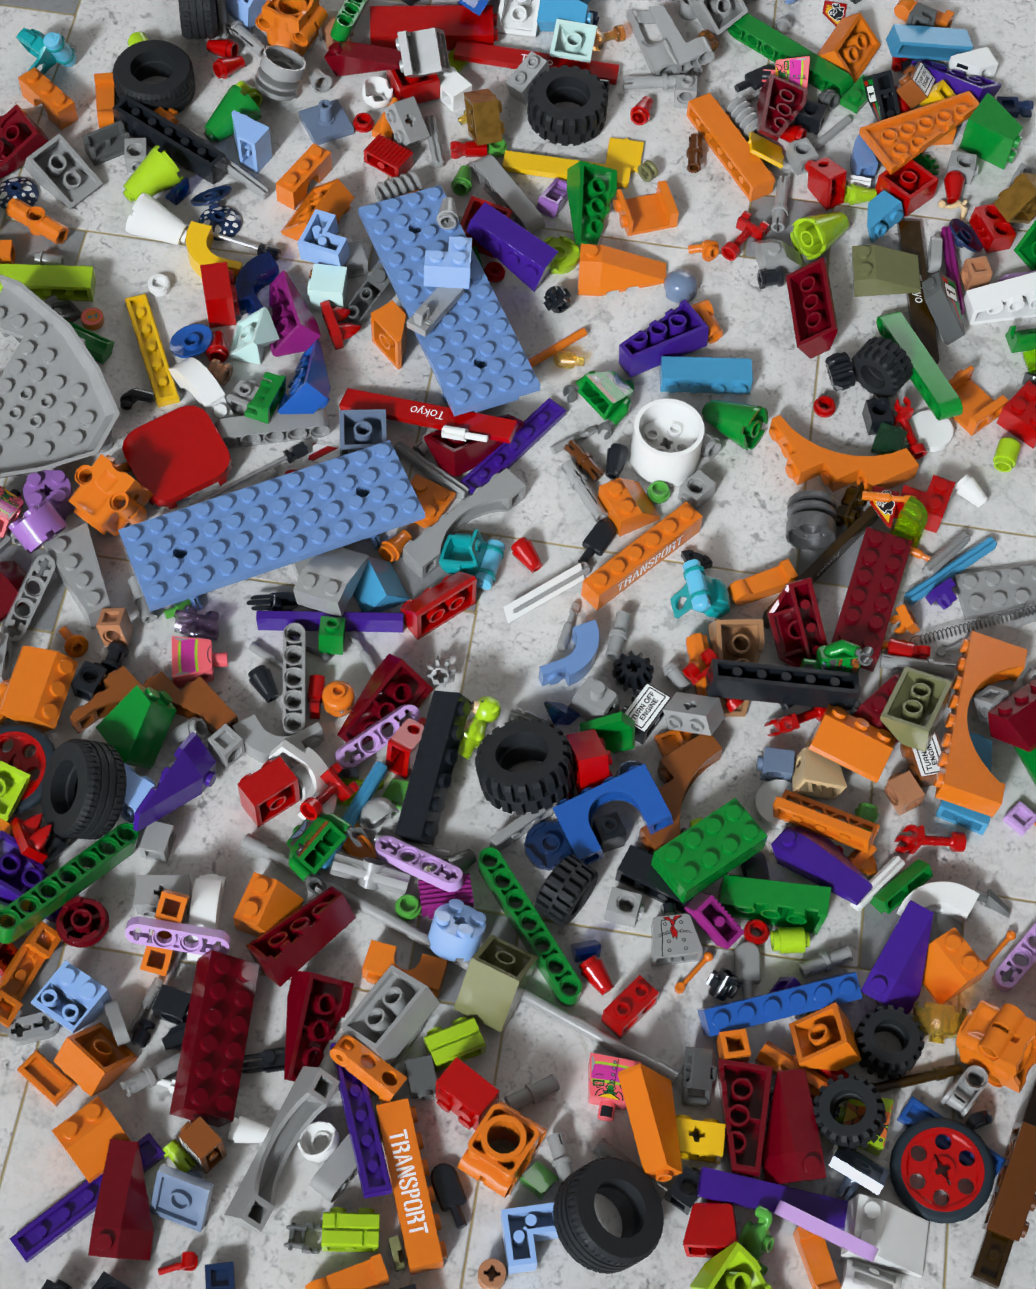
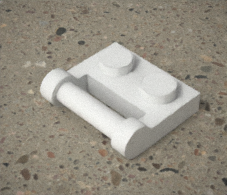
(868, 1276)

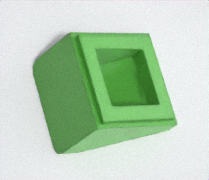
(396, 792)
(538, 1179)

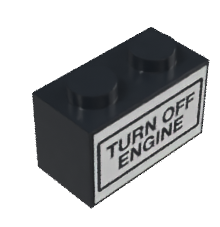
(646, 710)

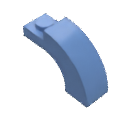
(579, 662)

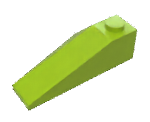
(731, 1270)

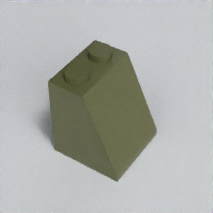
(495, 982)

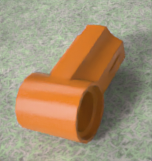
(706, 312)

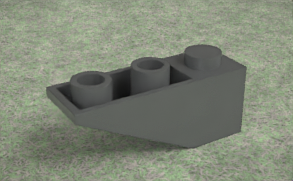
(372, 295)

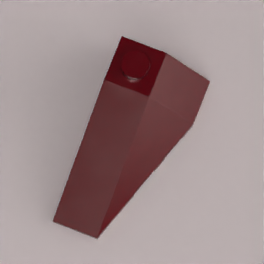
(360, 58)
(18, 139)
(792, 1140)

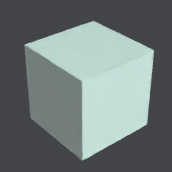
(327, 284)

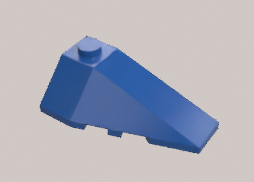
(309, 385)

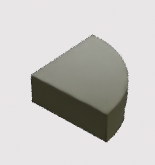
(397, 1253)

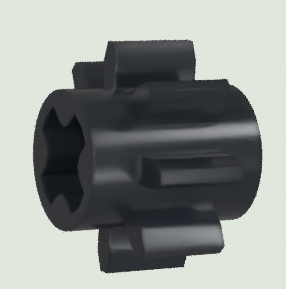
(557, 299)
(723, 984)

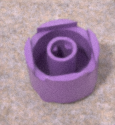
(51, 486)
(38, 526)

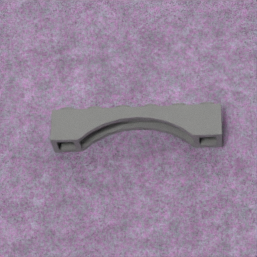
(497, 495)
(258, 1189)

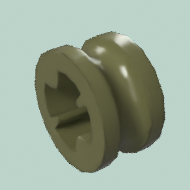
(647, 171)

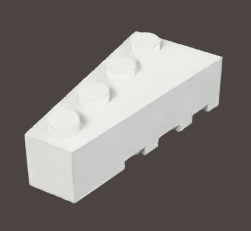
(1002, 300)

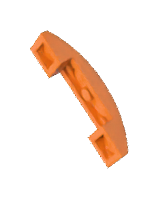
(23, 969)

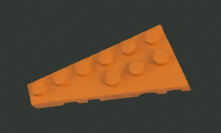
(908, 134)

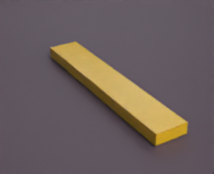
(553, 166)
(152, 350)

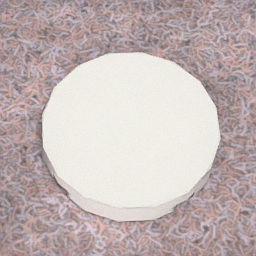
(930, 431)
(765, 798)

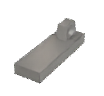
(434, 309)
(519, 828)

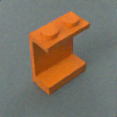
(647, 212)
(977, 406)

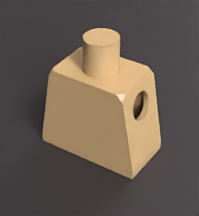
(817, 775)

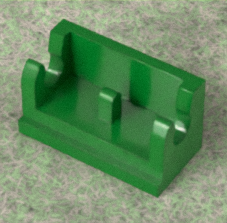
(1021, 340)
(267, 398)

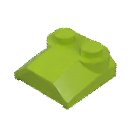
(12, 788)

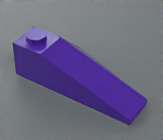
(958, 82)
(820, 862)

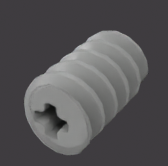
(743, 116)
(398, 186)

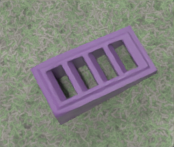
(553, 199)

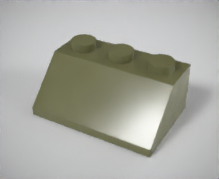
(916, 707)

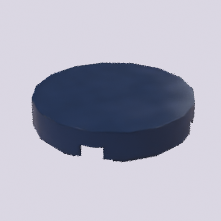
(546, 845)

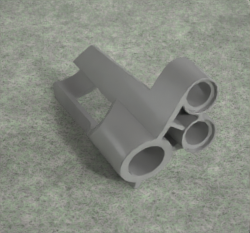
(672, 53)

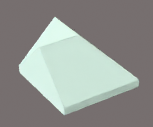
(573, 40)
(252, 337)

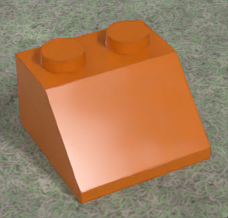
(390, 332)
(627, 505)
(265, 905)
(951, 967)
(825, 1039)
(94, 1058)
(87, 1137)

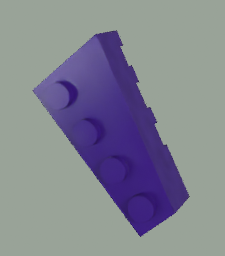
(512, 245)
(673, 335)

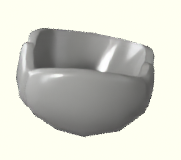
(376, 812)

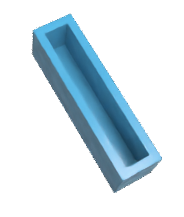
(927, 42)
(705, 375)

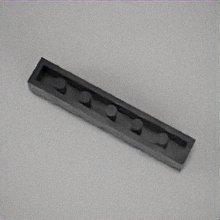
(172, 139)
(782, 684)
(433, 767)

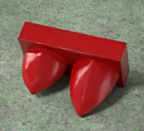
(337, 332)
(31, 837)

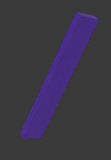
(508, 454)
(311, 620)
(363, 1134)
(753, 1192)
(73, 1208)

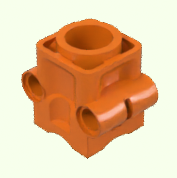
(291, 23)
(108, 497)
(999, 1042)
(499, 1170)

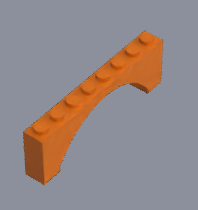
(962, 773)

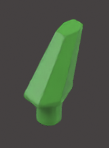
(169, 613)

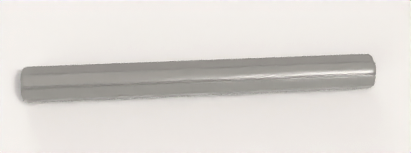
(238, 172)

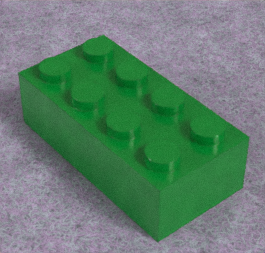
(709, 850)

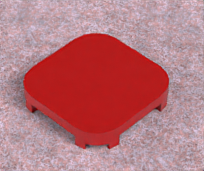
(177, 455)

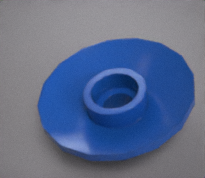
(191, 340)

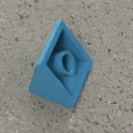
(379, 587)

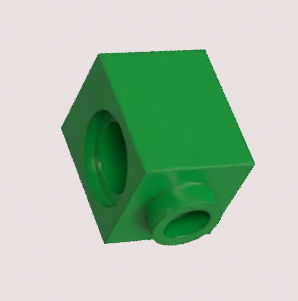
(332, 635)

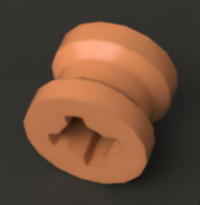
(220, 371)
(491, 1279)

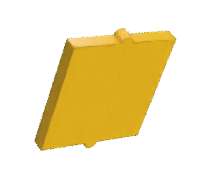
(765, 149)
(624, 153)

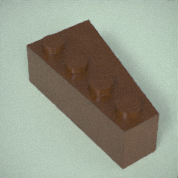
(1017, 1186)

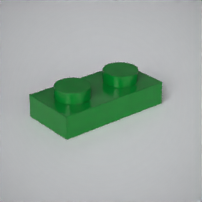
(855, 97)

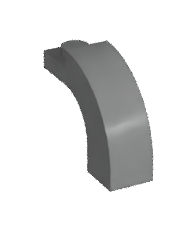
(260, 743)

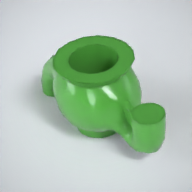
(757, 1236)

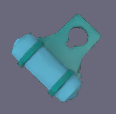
(47, 49)
(472, 556)
(702, 593)

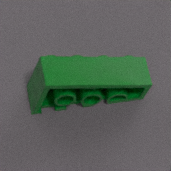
(775, 902)

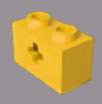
(710, 1136)

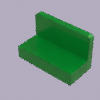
(616, 730)

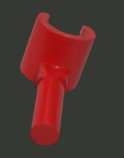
(188, 1263)

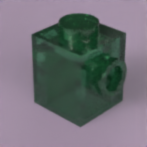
(889, 440)

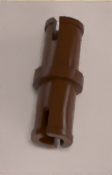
(694, 153)
(584, 460)

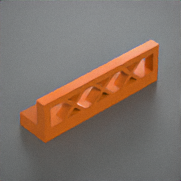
(825, 824)

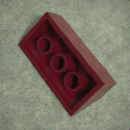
(812, 308)
(1015, 718)

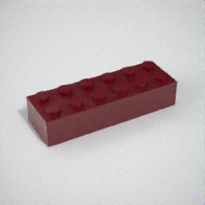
(872, 591)
(215, 1039)

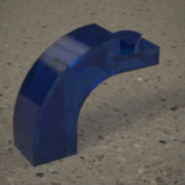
(252, 278)

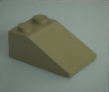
(884, 271)

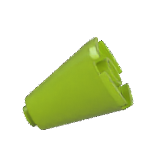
(152, 176)
(817, 233)

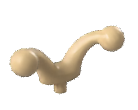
(942, 204)

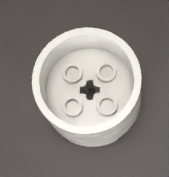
(666, 442)

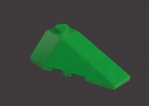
(589, 198)

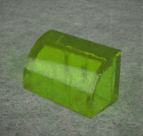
(911, 521)

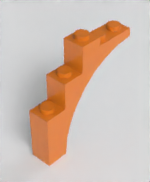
(838, 469)

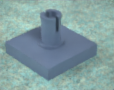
(326, 122)
(857, 1171)
(181, 1197)

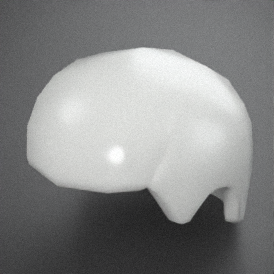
(376, 92)
(319, 1141)

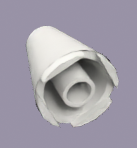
(155, 222)

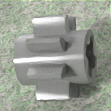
(446, 669)

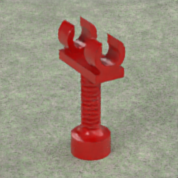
(731, 249)
(902, 420)
(693, 673)
(792, 721)
(312, 807)
(955, 841)

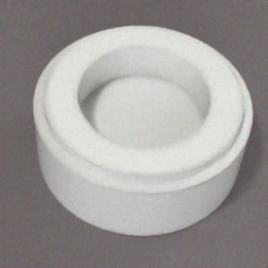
(159, 285)

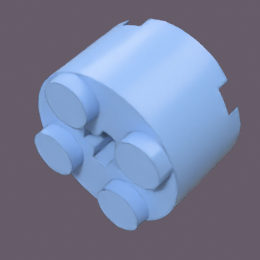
(456, 931)

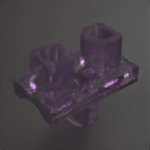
(197, 625)

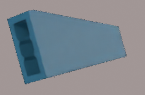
(960, 815)

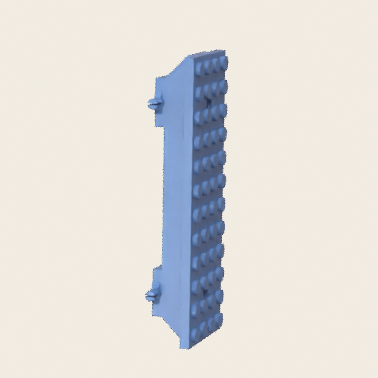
(473, 344)
(270, 525)

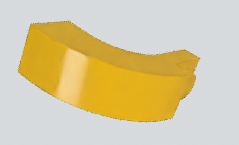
(198, 242)

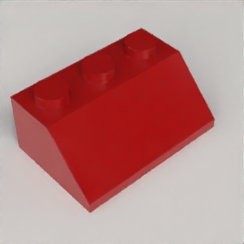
(439, 604)

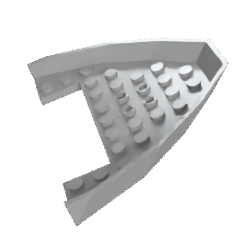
(51, 390)

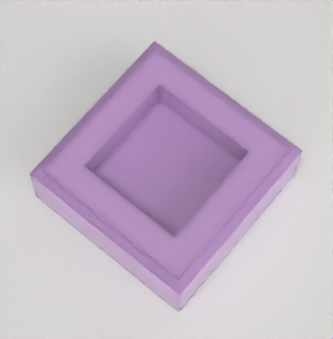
(1020, 818)

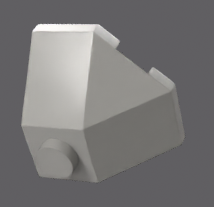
(775, 253)

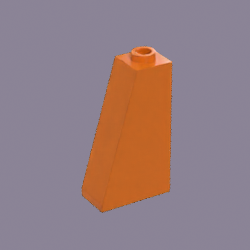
(652, 1120)

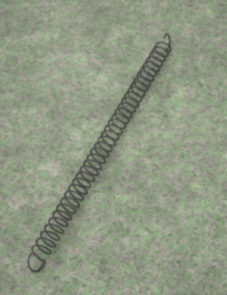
(981, 626)

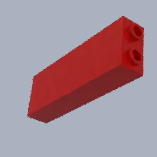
(455, 20)

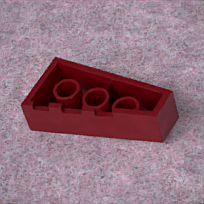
(301, 935)
(744, 1109)

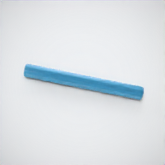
(950, 570)
(361, 798)

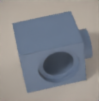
(776, 764)

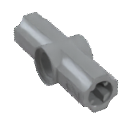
(370, 873)

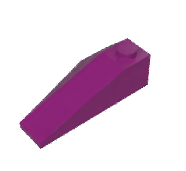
(291, 318)

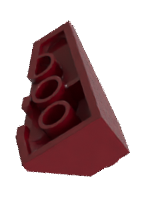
(778, 106)
(461, 456)
(387, 689)
(313, 1014)
(122, 1214)

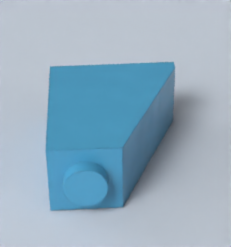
(567, 10)

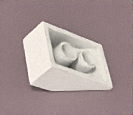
(518, 17)
(892, 1230)

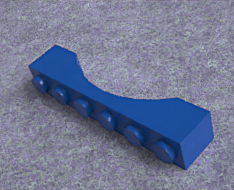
(779, 1004)

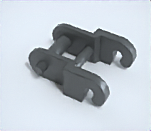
(293, 1228)

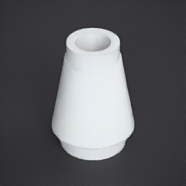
(971, 491)
(247, 1131)

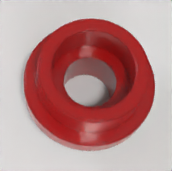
(363, 123)
(494, 272)
(826, 402)
(759, 926)

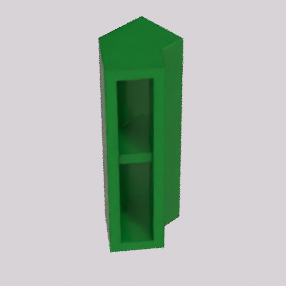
(98, 346)
(882, 900)

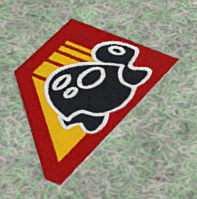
(834, 11)
(885, 509)

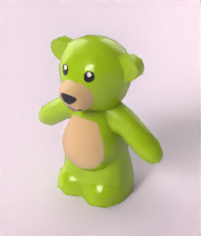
(485, 711)

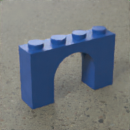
(633, 786)

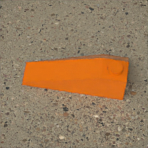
(611, 269)

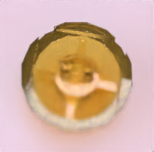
(938, 1020)

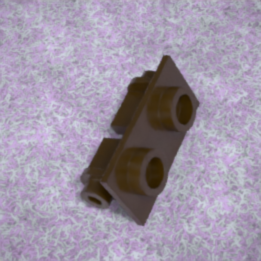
(854, 503)

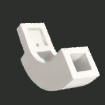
(203, 386)
(307, 768)
(943, 898)
(205, 905)

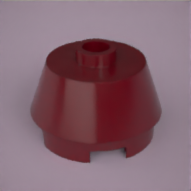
(82, 922)

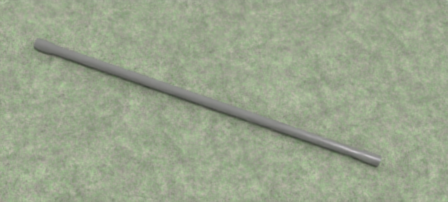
(263, 850)

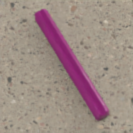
(951, 262)

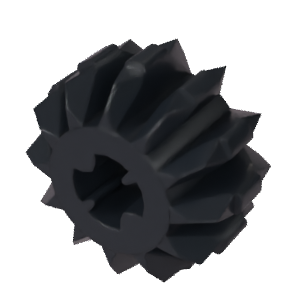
(840, 371)
(641, 667)

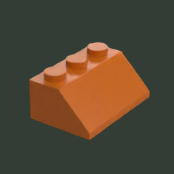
(850, 45)
(328, 197)
(38, 687)
(852, 743)

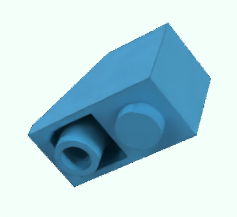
(882, 214)

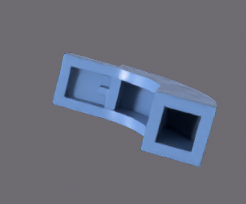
(863, 159)

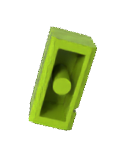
(459, 1041)
(350, 1231)

